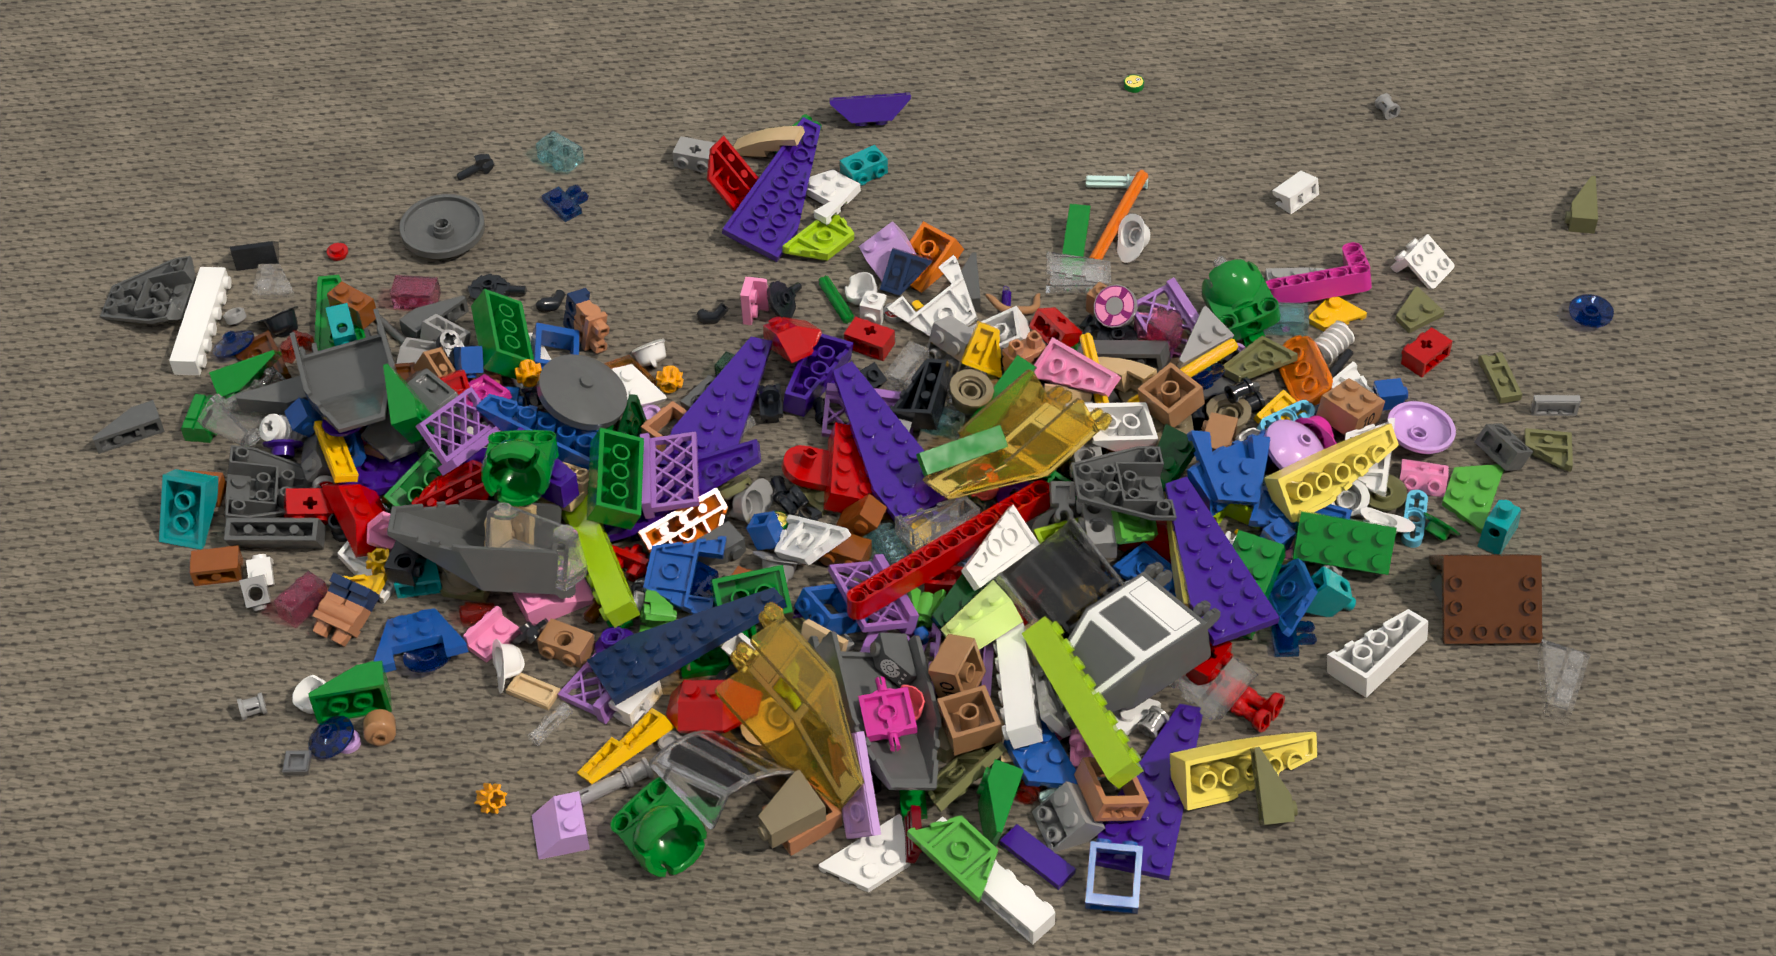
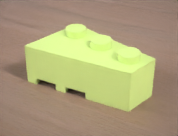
(985, 616)

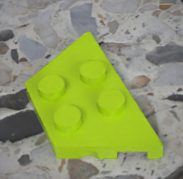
(820, 240)

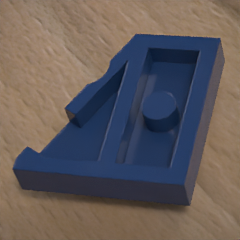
(902, 270)

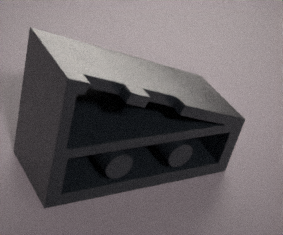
(925, 396)

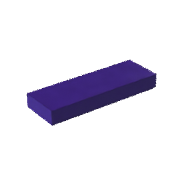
(1037, 856)

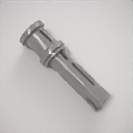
(626, 777)

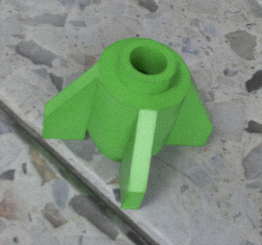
(926, 605)
(657, 612)

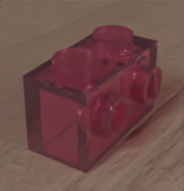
(417, 289)
(1165, 326)
(301, 599)

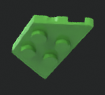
(1472, 493)
(1132, 528)
(959, 852)

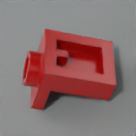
(456, 380)

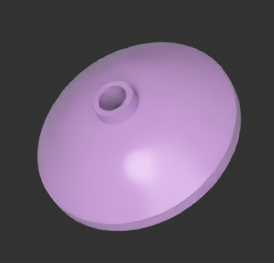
(1422, 427)
(1291, 442)

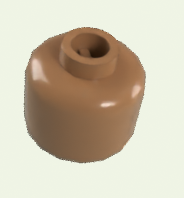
(379, 725)

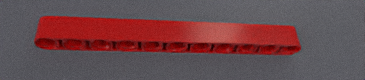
(941, 553)

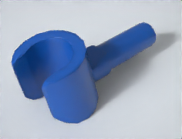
(923, 633)

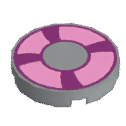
(1115, 306)

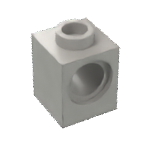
(248, 584)

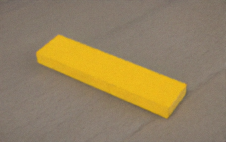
(336, 456)

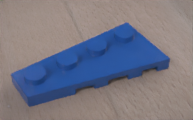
(1267, 511)
(1138, 560)

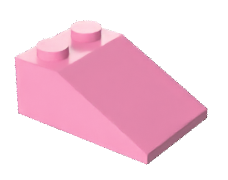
(541, 606)

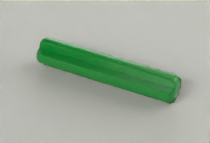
(836, 299)

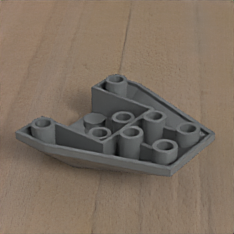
(153, 295)
(433, 394)
(259, 482)
(1125, 483)

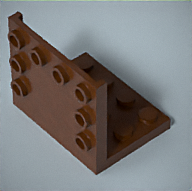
(1491, 598)

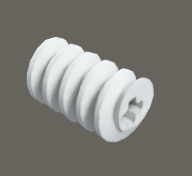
(1334, 340)
(278, 427)

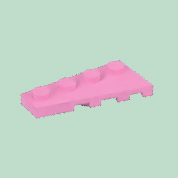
(1072, 369)

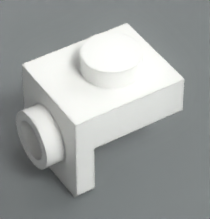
(872, 307)
(260, 565)

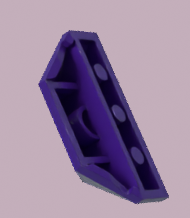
(870, 108)

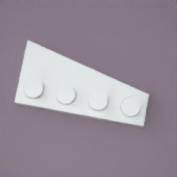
(1000, 549)

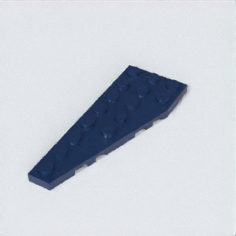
(659, 651)

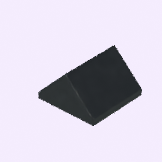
(251, 255)

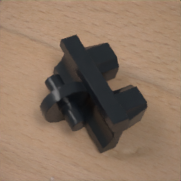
(770, 403)

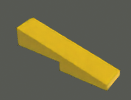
(616, 752)

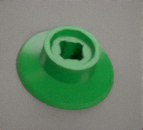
(1439, 528)

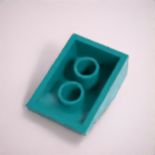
(187, 507)

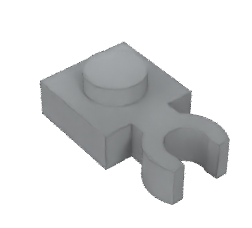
(1062, 496)

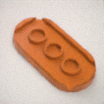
(1309, 375)

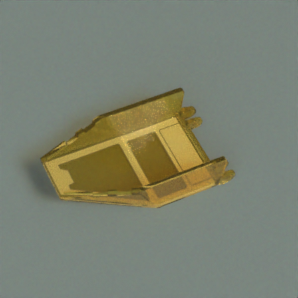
(1038, 435)
(794, 707)

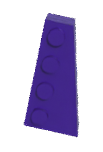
(814, 373)

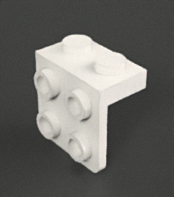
(1425, 260)

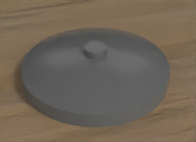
(442, 226)
(582, 392)

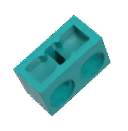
(864, 165)

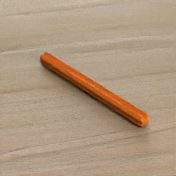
(1121, 211)

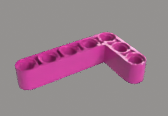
(1327, 283)

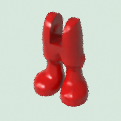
(1267, 708)

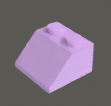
(879, 247)
(560, 826)

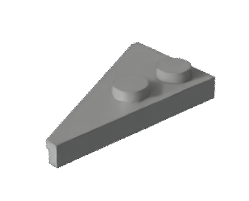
(1205, 336)
(1049, 705)

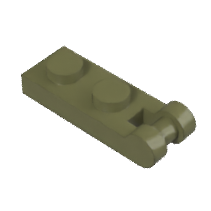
(1500, 377)

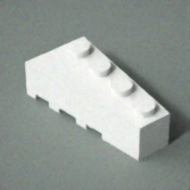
(1379, 653)

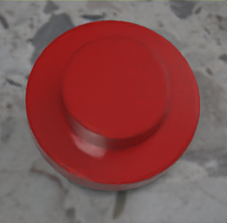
(337, 251)

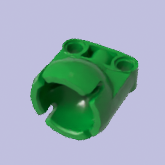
(1240, 298)
(519, 465)
(660, 830)

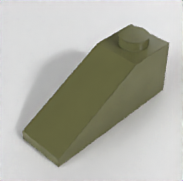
(1584, 209)
(1272, 796)

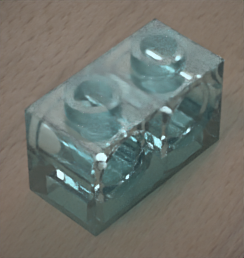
(559, 152)

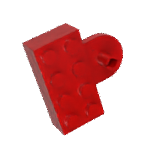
(834, 470)

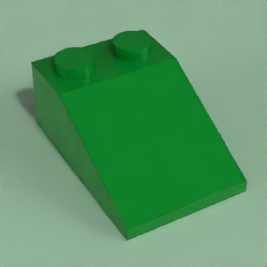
(240, 375)
(405, 406)
(413, 481)
(748, 583)
(353, 693)
(997, 795)

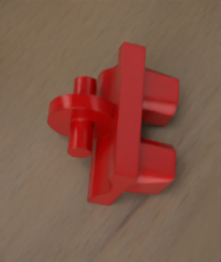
(633, 560)

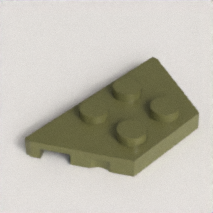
(961, 772)

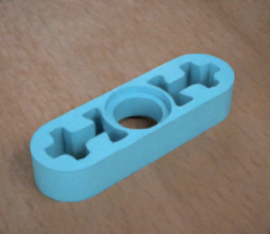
(1289, 411)
(1409, 511)

